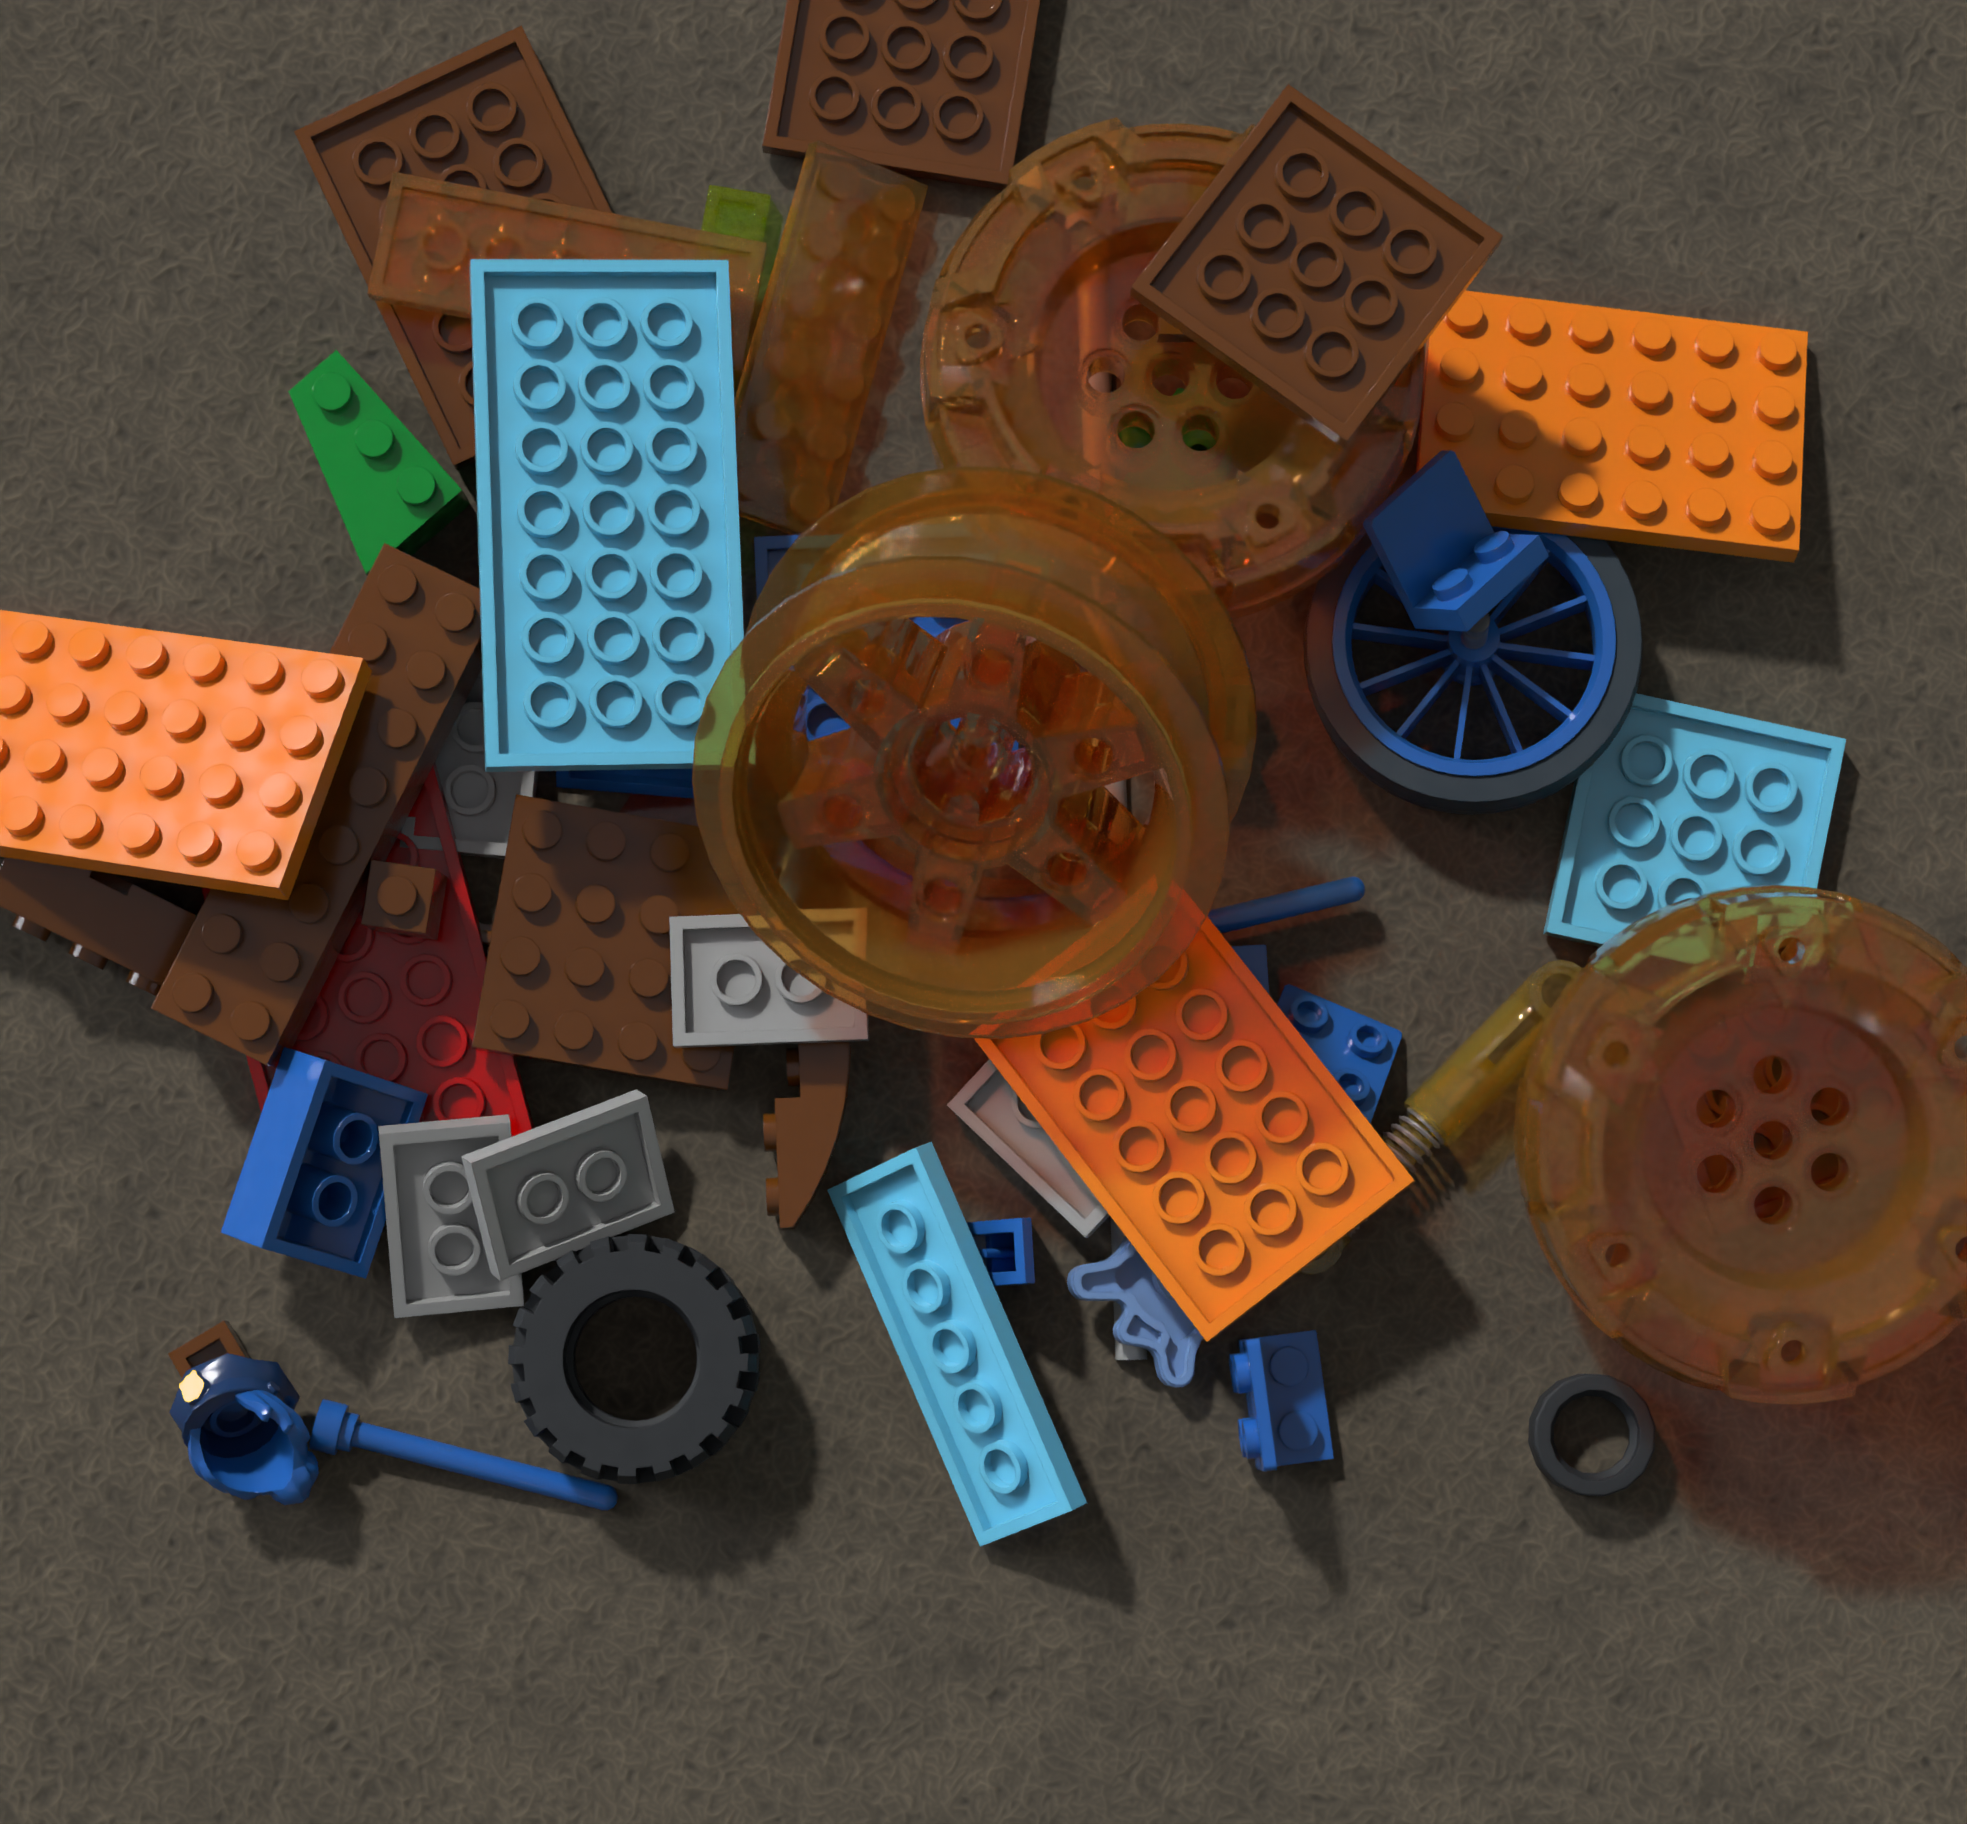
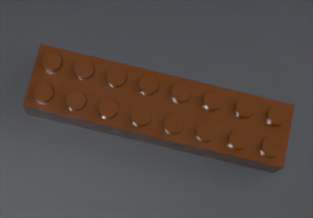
(262, 960)

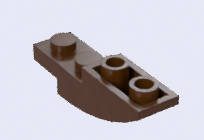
(806, 1127)

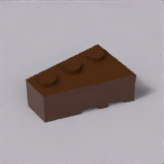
(98, 914)

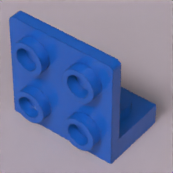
(1444, 549)
(1348, 1043)
(1283, 1400)

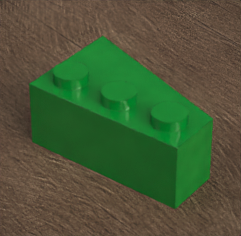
(373, 464)

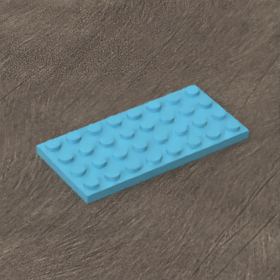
(603, 507)

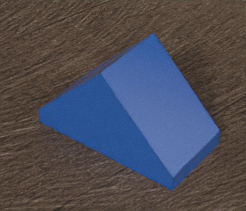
(1006, 1250)

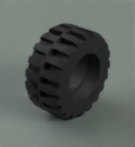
(548, 1340)

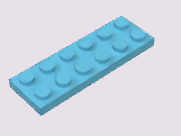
(956, 1345)

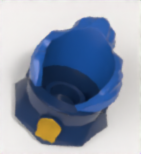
(245, 1429)

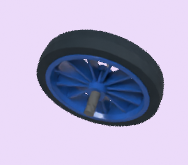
(1472, 660)

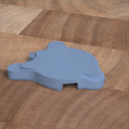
(1148, 1311)

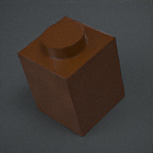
(404, 899)

